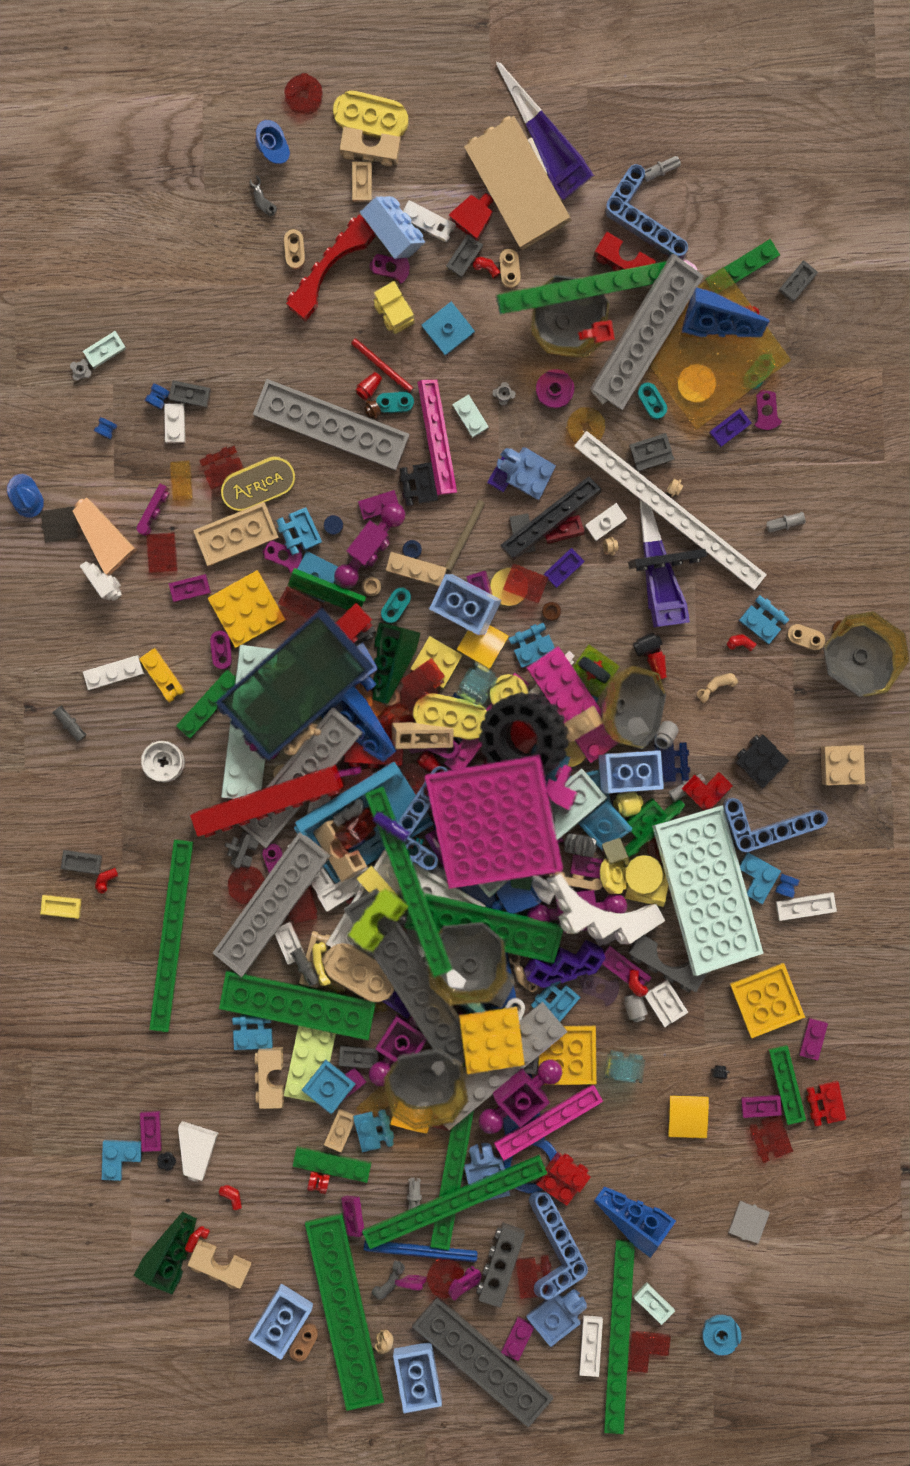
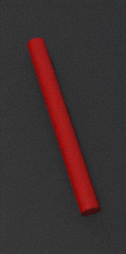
(383, 366)

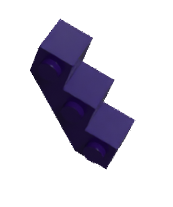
(566, 965)

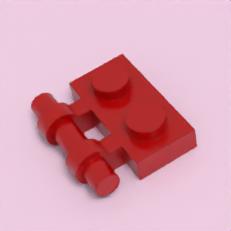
(831, 1101)

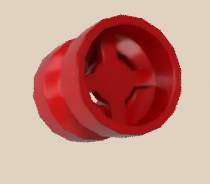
(322, 1185)

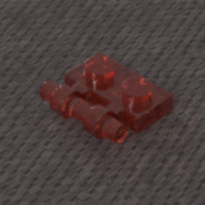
(217, 474)
(776, 1135)
(527, 1274)

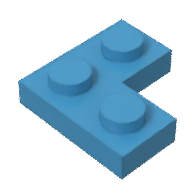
(763, 874)
(115, 1153)

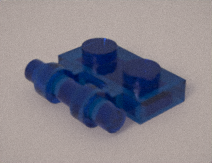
(668, 762)

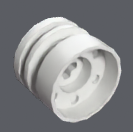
(160, 750)

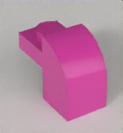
(558, 792)

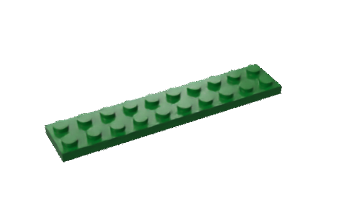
(344, 1312)

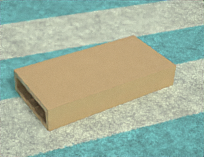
(517, 182)

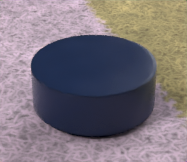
(333, 525)
(412, 549)

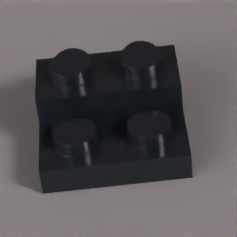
(761, 760)

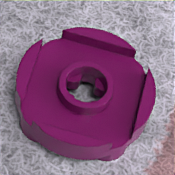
(548, 380)

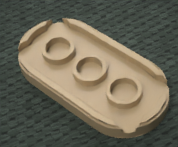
(357, 972)

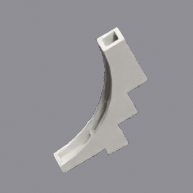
(600, 923)

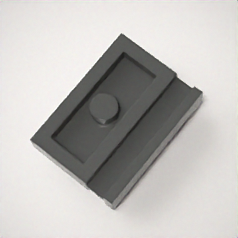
(651, 452)

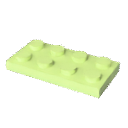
(309, 1053)

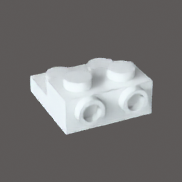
(104, 584)

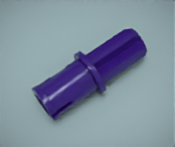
(391, 826)

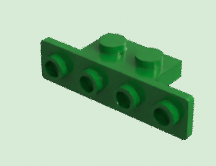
(643, 822)

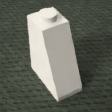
(196, 1149)

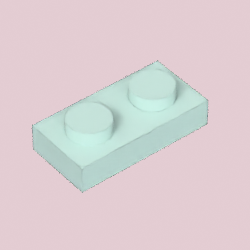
(104, 349)
(470, 416)
(654, 1303)

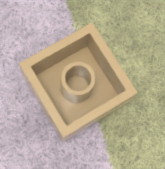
(842, 765)

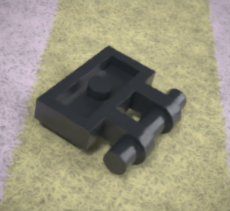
(424, 482)

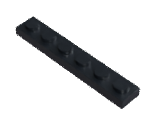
(550, 518)

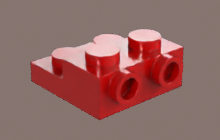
(563, 1178)

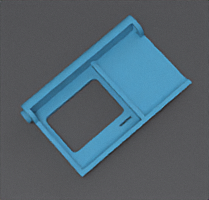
(400, 796)

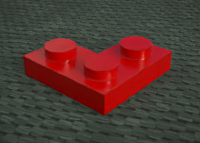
(707, 795)

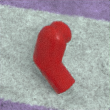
(103, 878)

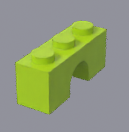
(366, 931)

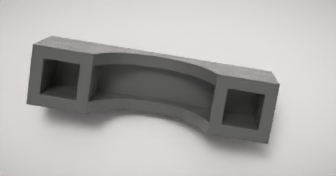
(645, 950)

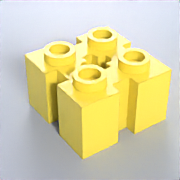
(394, 308)

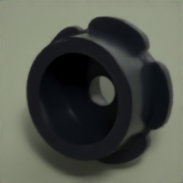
(720, 1072)
(166, 1156)

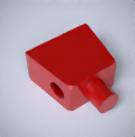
(472, 215)

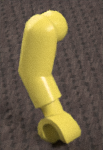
(317, 949)

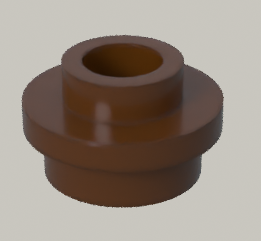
(372, 409)

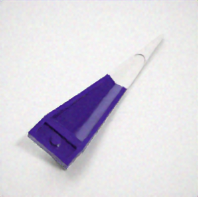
(561, 160)
(663, 590)

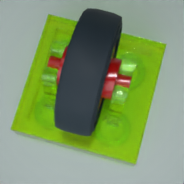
(595, 670)

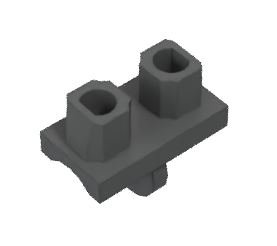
(239, 857)

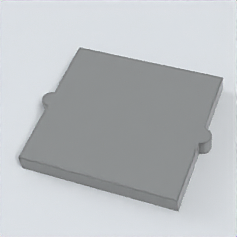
(749, 1222)

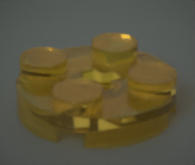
(584, 415)

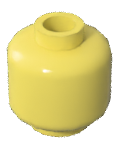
(628, 803)

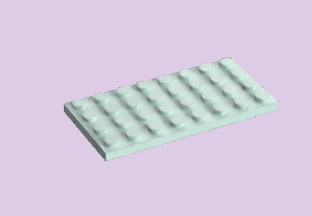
(708, 890)

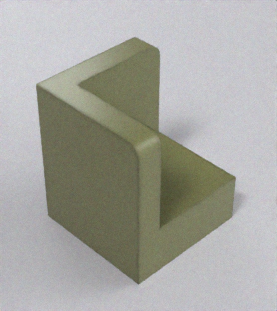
(615, 851)

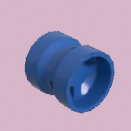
(157, 391)
(787, 885)

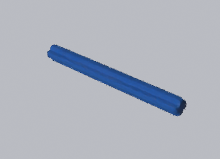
(424, 1251)

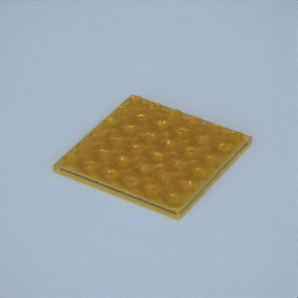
(713, 370)

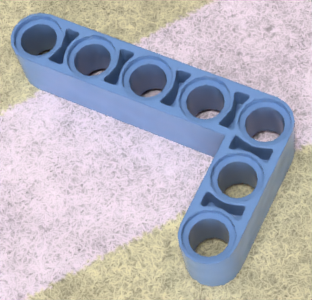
(641, 219)
(416, 817)
(770, 830)
(559, 1246)

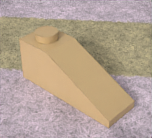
(421, 736)

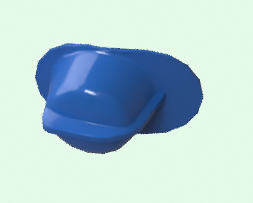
(271, 142)
(25, 495)

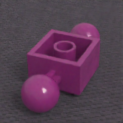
(368, 544)
(612, 903)
(390, 1047)
(520, 1097)

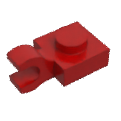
(600, 332)

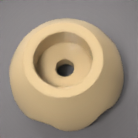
(384, 1342)

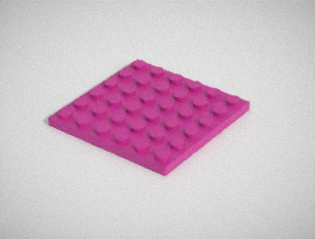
(494, 822)

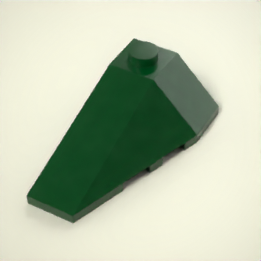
(394, 653)
(164, 1260)

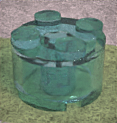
(476, 684)
(625, 1067)

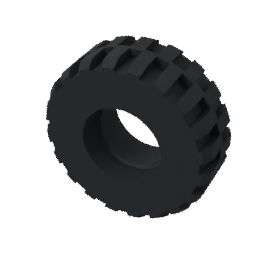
(537, 713)

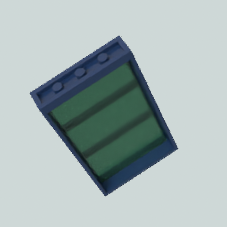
(294, 684)

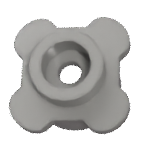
(85, 369)
(504, 388)

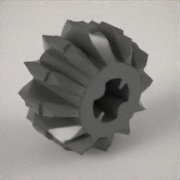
(580, 845)

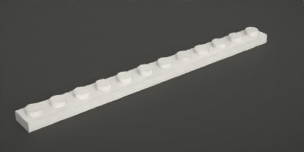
(670, 510)

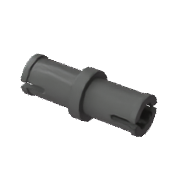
(69, 723)
(304, 966)

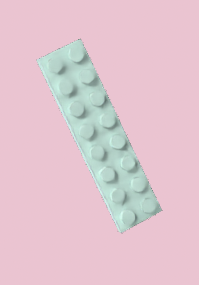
(242, 766)
(587, 800)

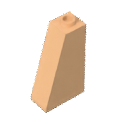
(104, 538)

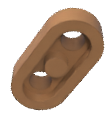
(303, 1343)

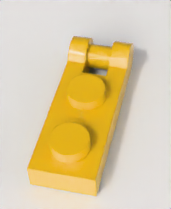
(161, 674)

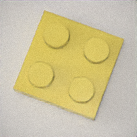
(441, 654)

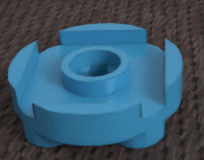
(714, 1343)

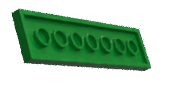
(520, 933)
(297, 1005)

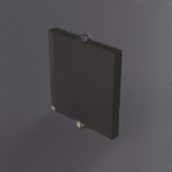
(59, 524)

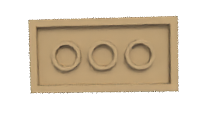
(236, 534)

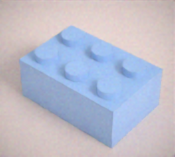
(393, 226)
(465, 604)
(631, 771)
(281, 1321)
(417, 1377)

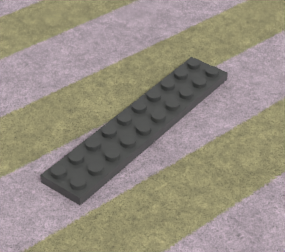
(411, 981)

